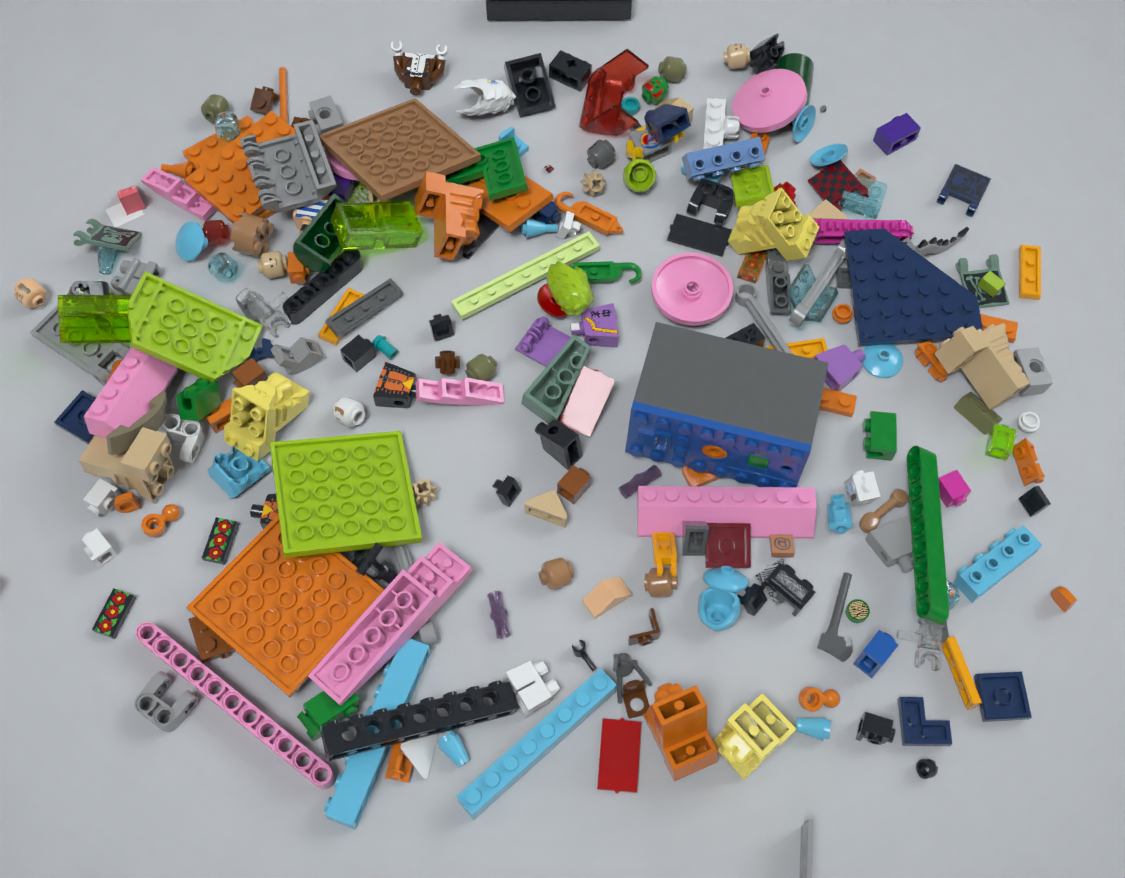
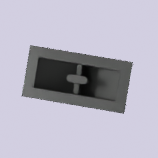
(694, 538)

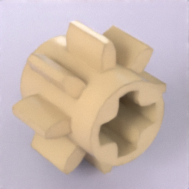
(597, 180)
(423, 486)

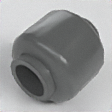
(600, 154)

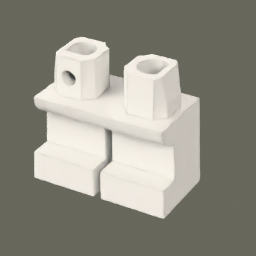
(529, 687)

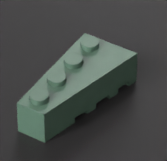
(554, 385)

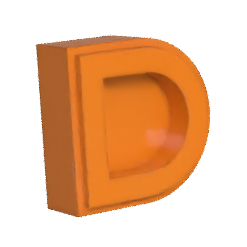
(126, 502)
(1063, 598)

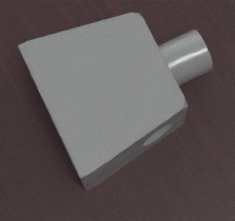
(893, 544)

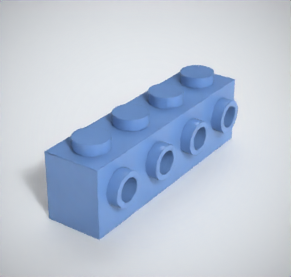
(723, 158)

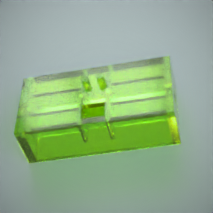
(376, 225)
(93, 319)

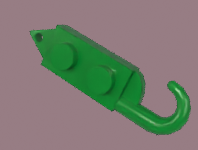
(607, 271)

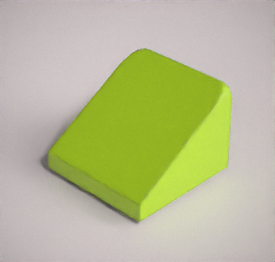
(991, 283)

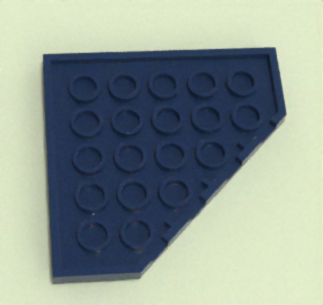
(901, 293)

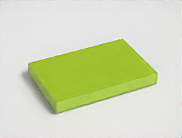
(751, 185)

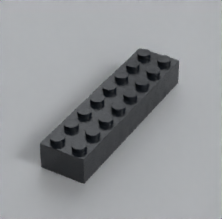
(558, 9)

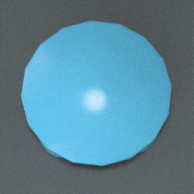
(190, 241)

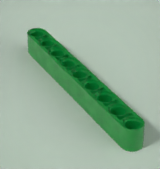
(927, 536)

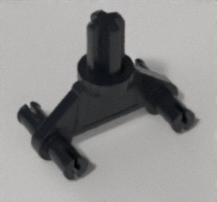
(366, 559)

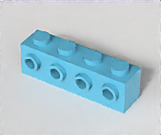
(997, 563)

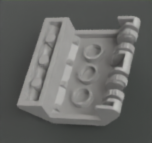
(289, 169)

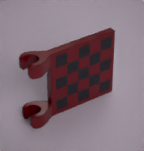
(834, 181)

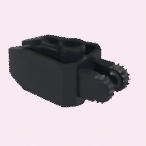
(767, 54)

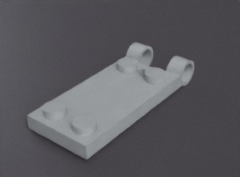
(82, 355)

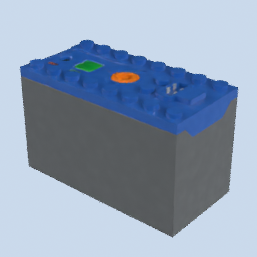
(725, 407)

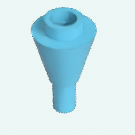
(533, 228)

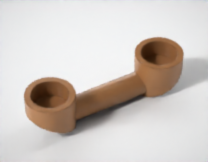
(871, 519)

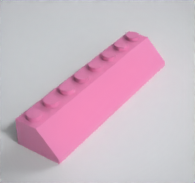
(128, 392)
(765, 508)

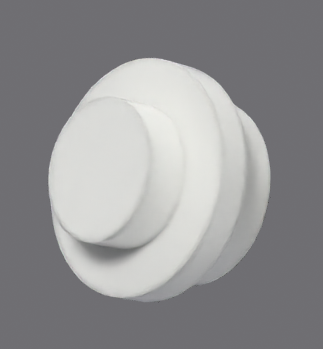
(1029, 422)

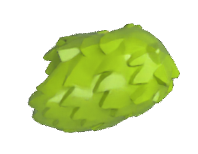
(570, 288)

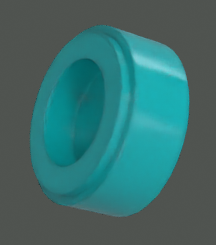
(630, 105)

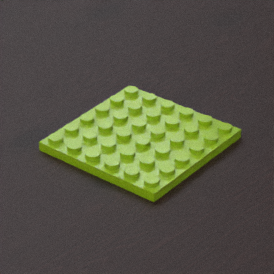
(344, 493)

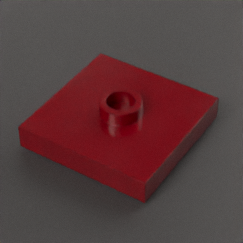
(728, 545)

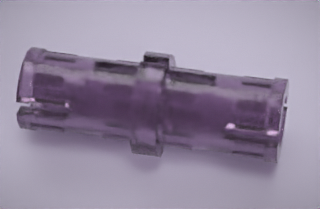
(641, 479)
(499, 614)

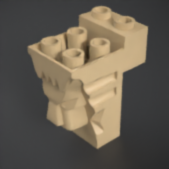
(985, 362)
(142, 467)

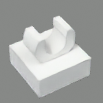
(568, 226)

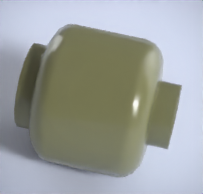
(672, 69)
(213, 106)
(481, 367)

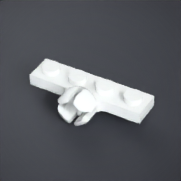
(718, 125)

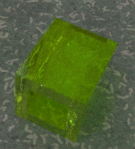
(1000, 442)

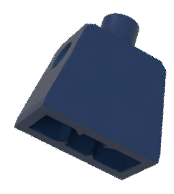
(666, 121)

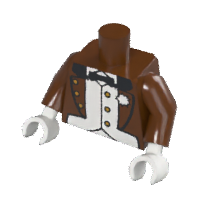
(419, 70)

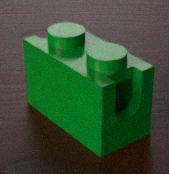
(198, 400)
(880, 435)

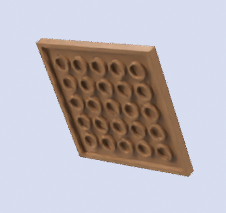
(397, 148)

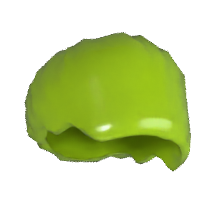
(639, 175)

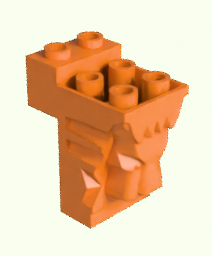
(453, 210)
(680, 729)

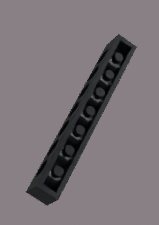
(337, 747)

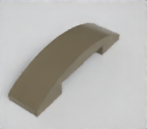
(122, 437)

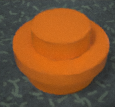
(842, 313)

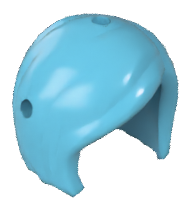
(722, 605)

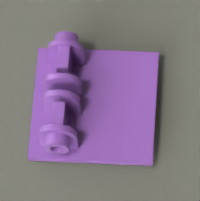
(542, 342)

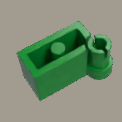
(324, 709)

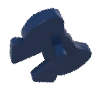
(262, 353)

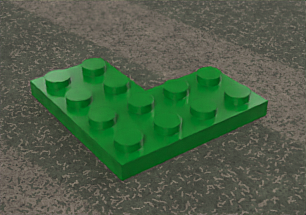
(499, 167)

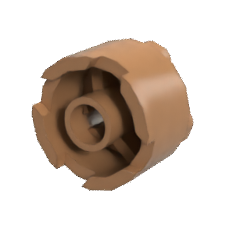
(251, 234)

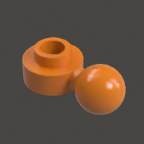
(169, 513)
(829, 698)

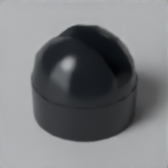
(923, 764)

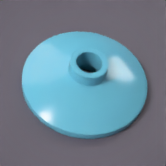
(803, 123)
(829, 155)
(880, 366)
(725, 579)

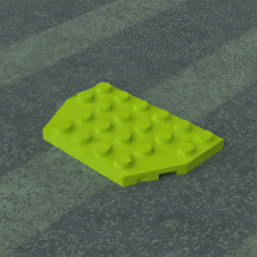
(188, 329)

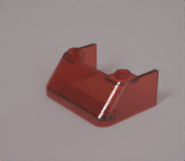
(605, 93)

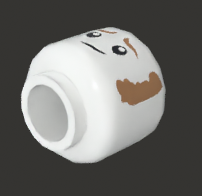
(348, 412)

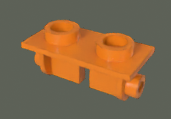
(926, 355)
(1025, 460)
(399, 765)

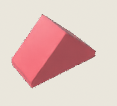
(131, 199)

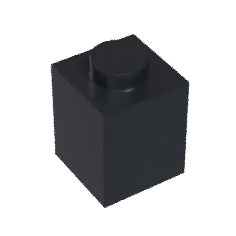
(358, 353)

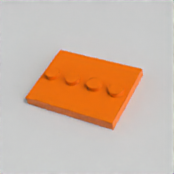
(515, 208)

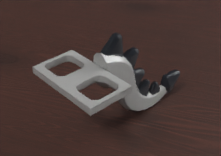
(935, 246)

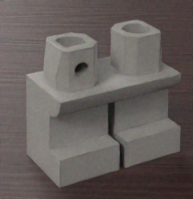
(132, 274)

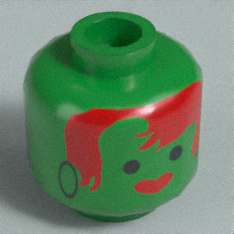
(655, 90)

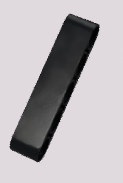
(319, 295)

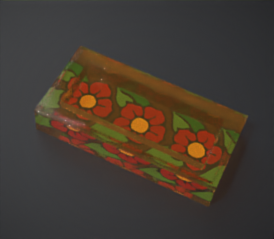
(752, 266)

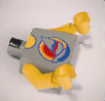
(646, 147)

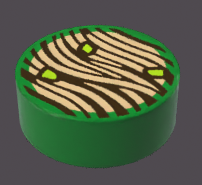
(857, 611)

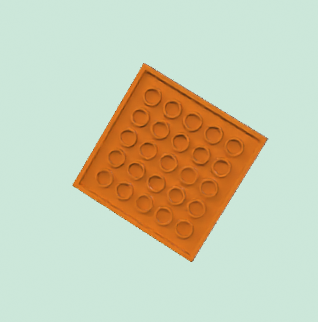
(282, 609)

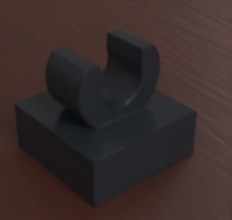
(441, 327)
(507, 490)
(1034, 501)
(753, 599)

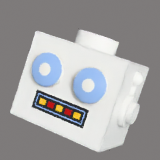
(862, 488)

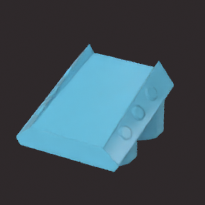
(236, 471)

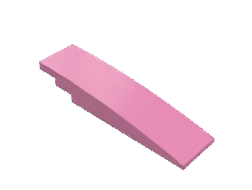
(390, 622)

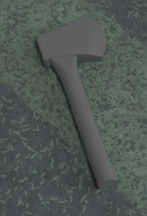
(830, 642)

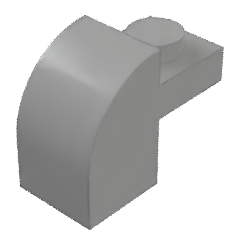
(298, 357)

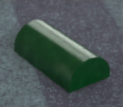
(802, 66)
(318, 243)

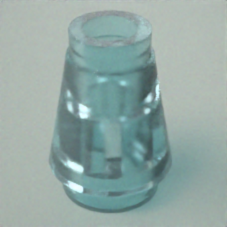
(106, 259)

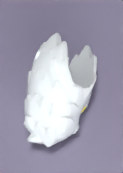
(491, 96)

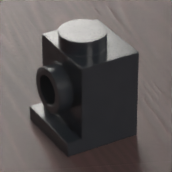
(875, 728)

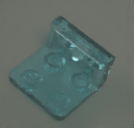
(862, 205)
(800, 287)

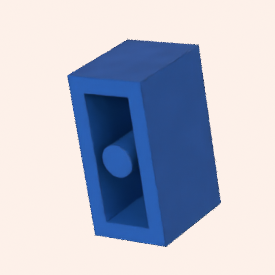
(876, 653)

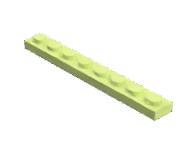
(523, 276)

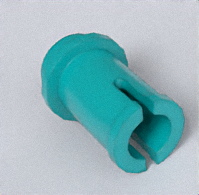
(381, 344)

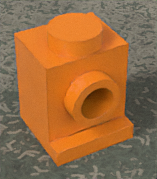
(296, 271)

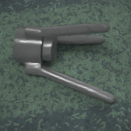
(623, 666)

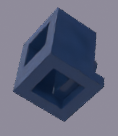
(548, 214)

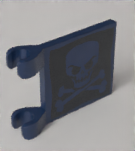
(966, 186)

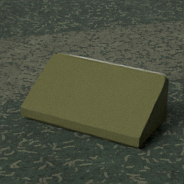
(977, 413)

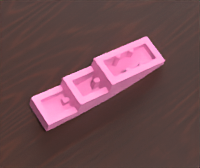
(178, 193)
(456, 392)

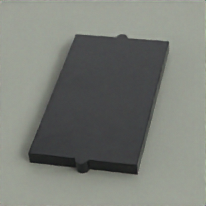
(699, 235)

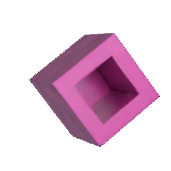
(953, 489)

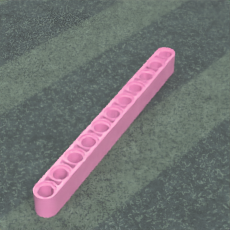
(242, 711)

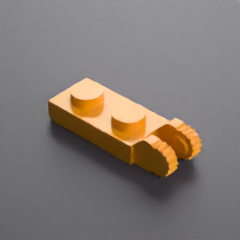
(664, 552)

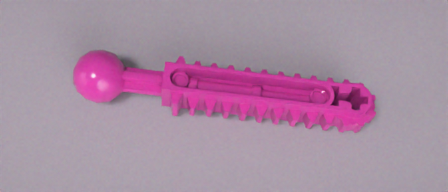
(832, 230)

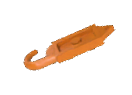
(590, 215)

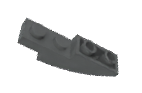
(777, 282)

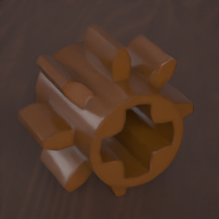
(447, 362)

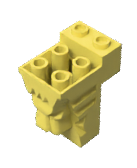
(772, 225)
(262, 412)
(752, 735)

